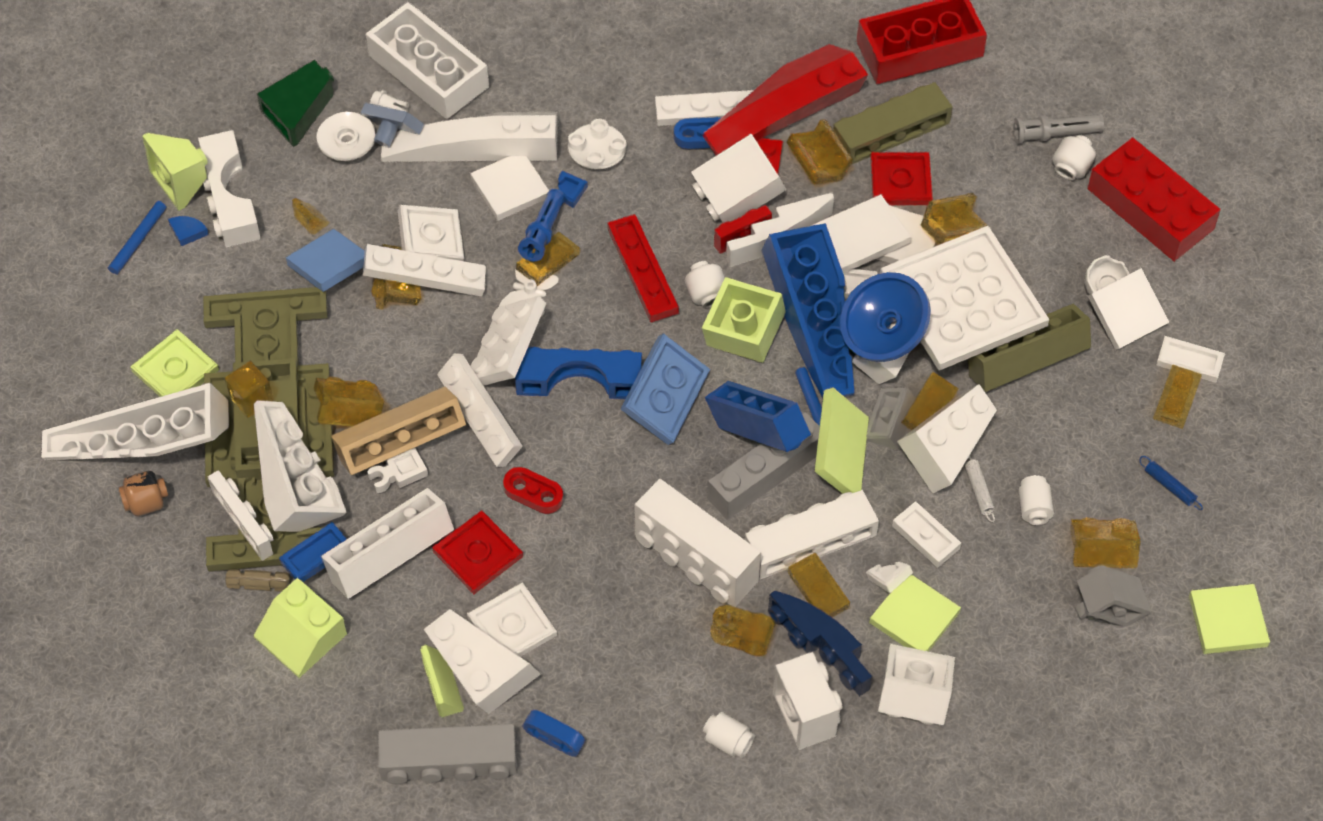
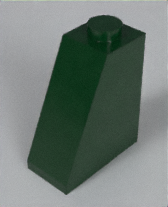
(297, 100)

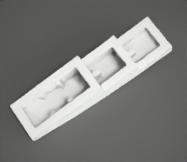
(787, 217)

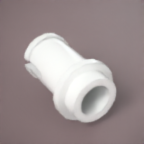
(382, 99)

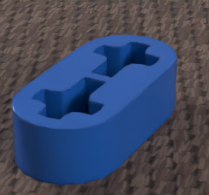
(554, 733)

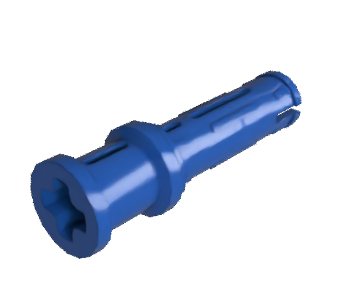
(539, 232)

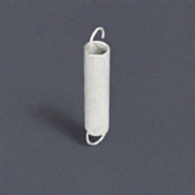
(979, 487)

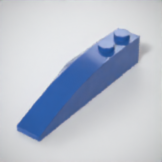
(812, 288)

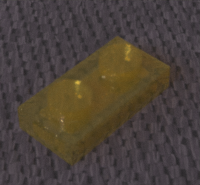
(1177, 396)
(932, 397)
(818, 585)

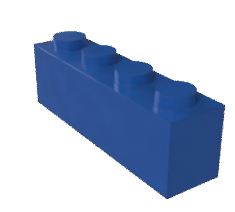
(758, 416)

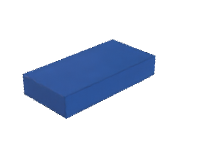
(305, 558)

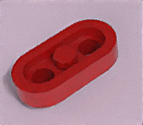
(534, 491)

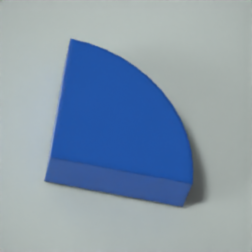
(571, 187)
(187, 229)

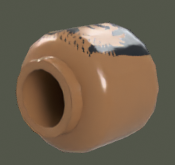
(143, 493)

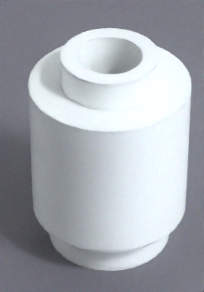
(1035, 500)
(728, 735)

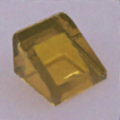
(308, 216)

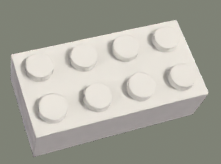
(427, 60)
(696, 543)

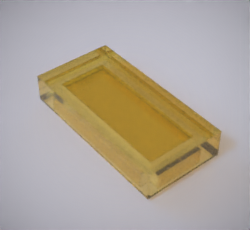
(557, 255)

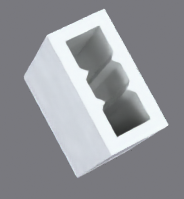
(737, 180)

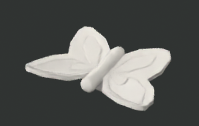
(528, 289)

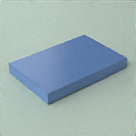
(665, 389)

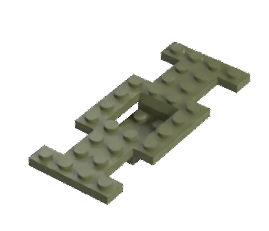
(269, 338)

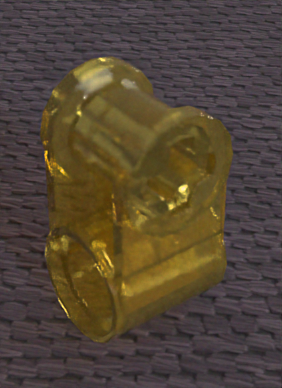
(745, 630)

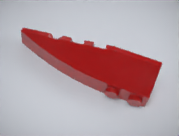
(789, 96)

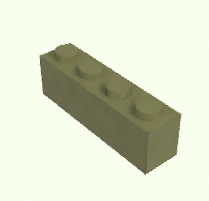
(894, 122)
(1063, 337)

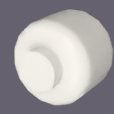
(1074, 157)
(704, 283)

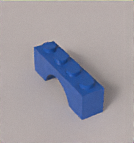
(546, 367)

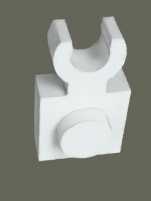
(401, 468)

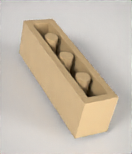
(398, 430)

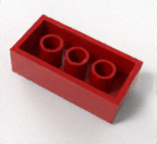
(920, 38)
(1153, 199)

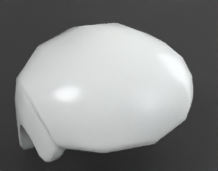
(1104, 272)

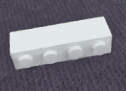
(818, 530)
(387, 543)

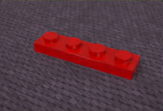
(643, 268)

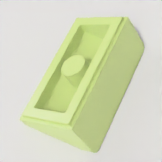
(441, 682)

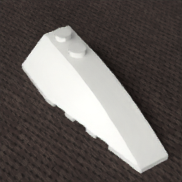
(479, 139)
(142, 428)

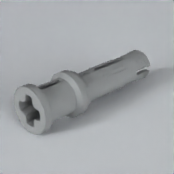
(1044, 128)

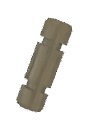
(257, 580)

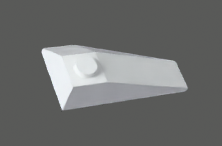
(292, 482)

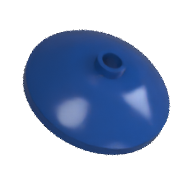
(878, 304)

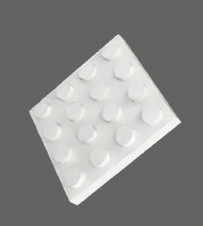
(972, 297)

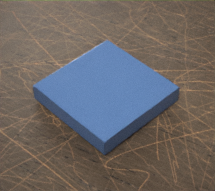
(327, 260)

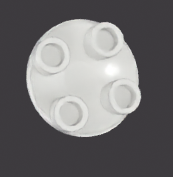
(597, 145)

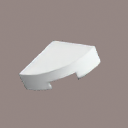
(889, 576)

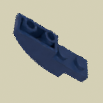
(815, 630)

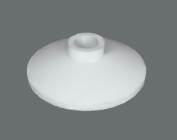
(346, 127)

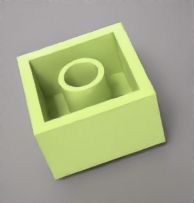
(744, 319)

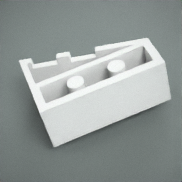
(948, 437)
(480, 662)

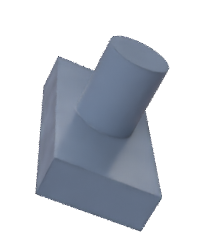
(389, 122)

